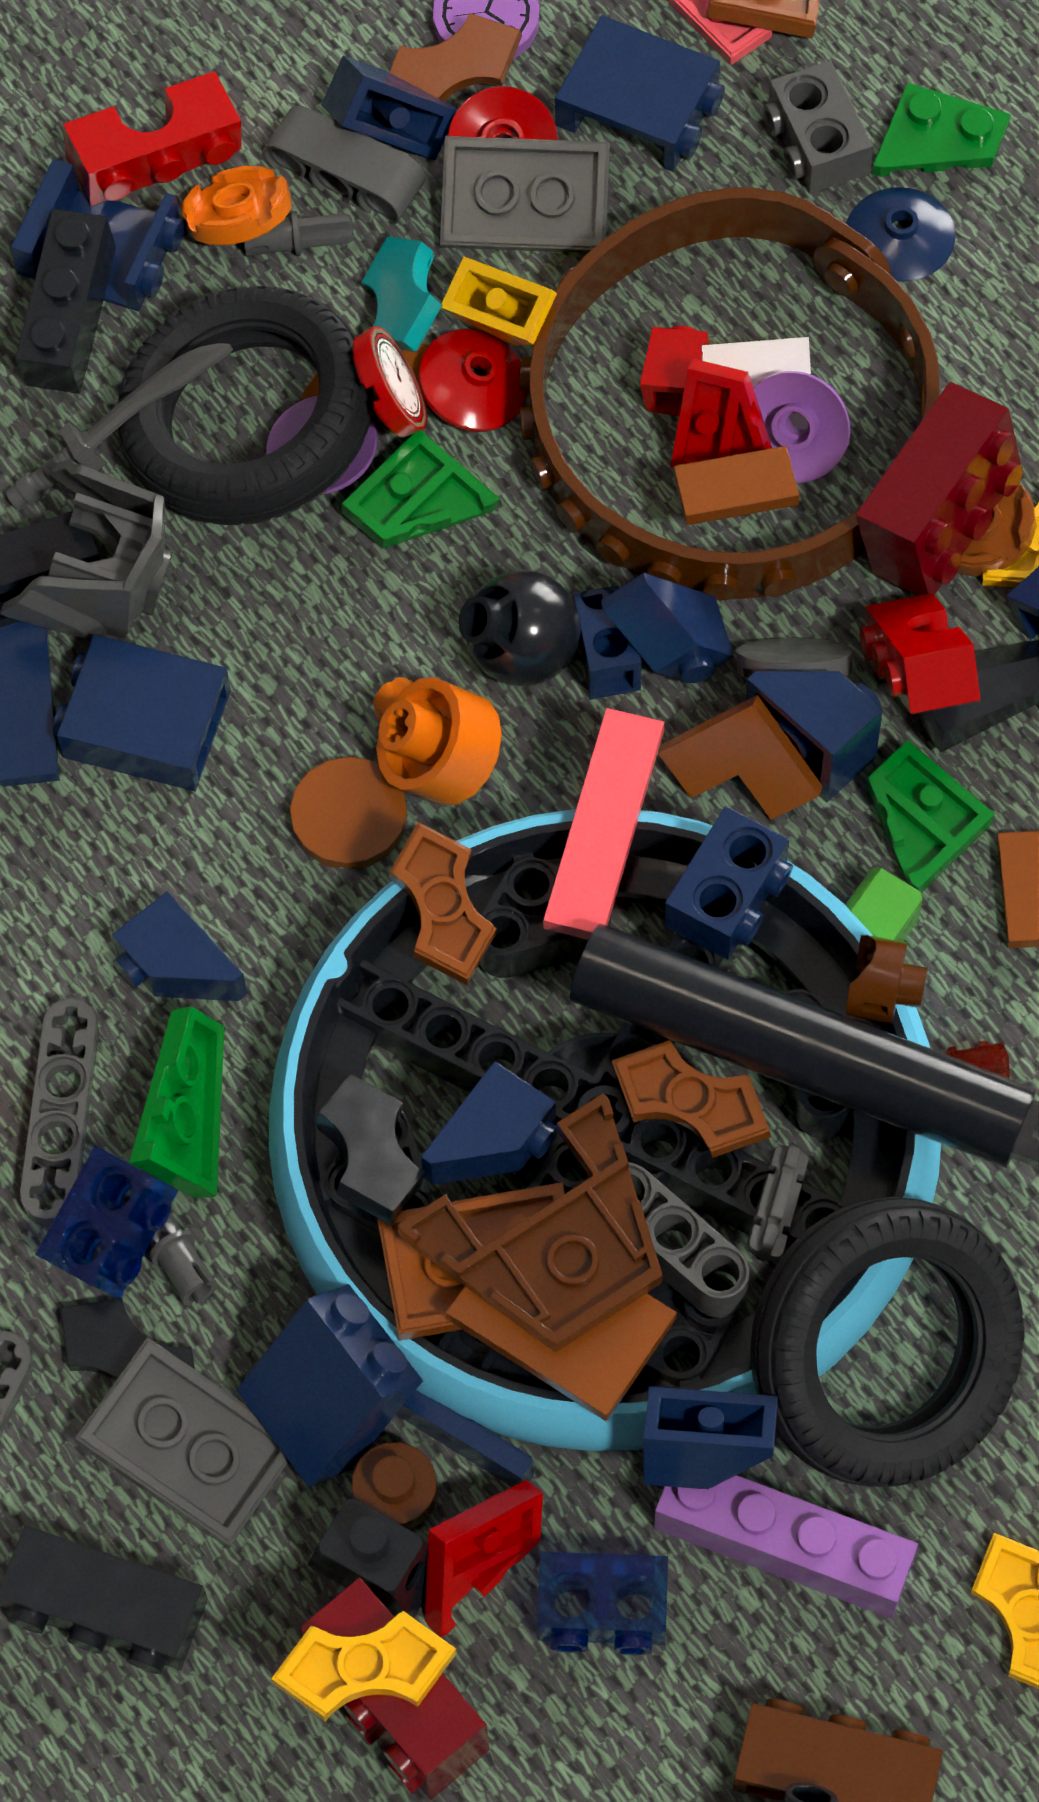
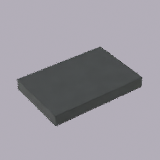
(524, 194)
(184, 1443)

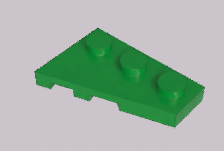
(183, 1106)

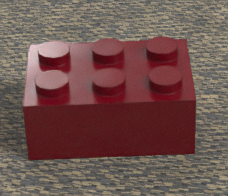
(940, 491)
(423, 1743)

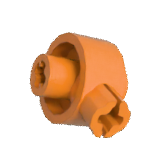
(436, 739)

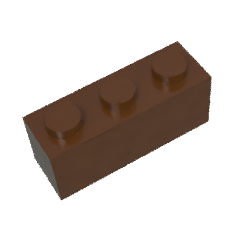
(836, 1754)

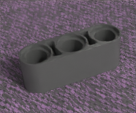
(345, 162)
(703, 1254)

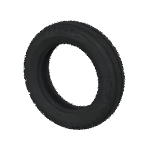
(294, 472)
(982, 1367)

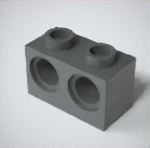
(828, 126)

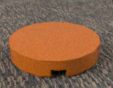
(237, 206)

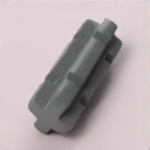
(777, 1202)

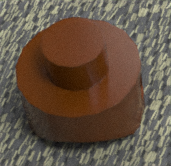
(884, 980)
(396, 1483)

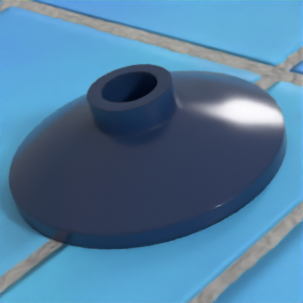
(913, 250)

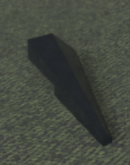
(1006, 686)

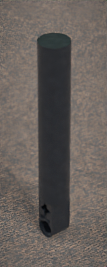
(808, 1047)

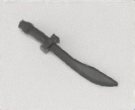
(82, 444)

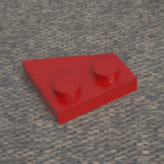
(718, 415)
(479, 1549)

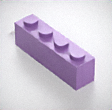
(792, 1540)

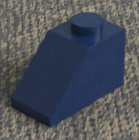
(387, 108)
(671, 627)
(174, 956)
(492, 1130)
(705, 1436)

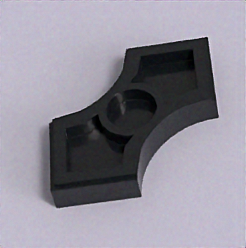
(363, 1129)
(104, 1338)

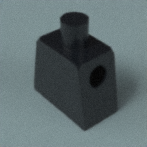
(378, 1552)

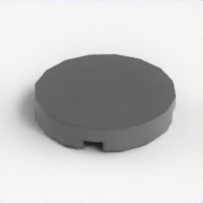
(794, 655)

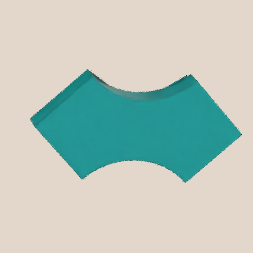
(401, 291)

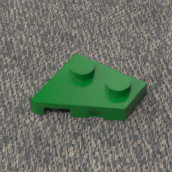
(939, 133)
(417, 494)
(925, 814)

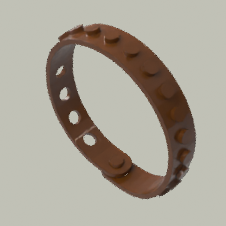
(846, 264)

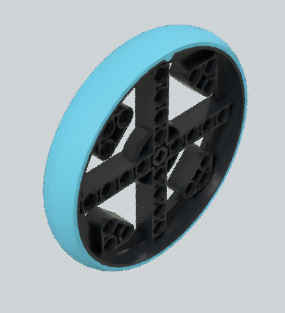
(374, 967)

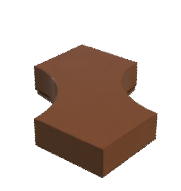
(472, 56)
(451, 930)
(715, 1108)

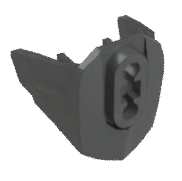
(110, 592)

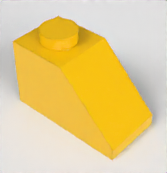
(498, 302)

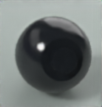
(521, 627)

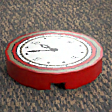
(386, 369)

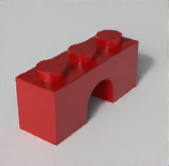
(118, 160)
(919, 654)

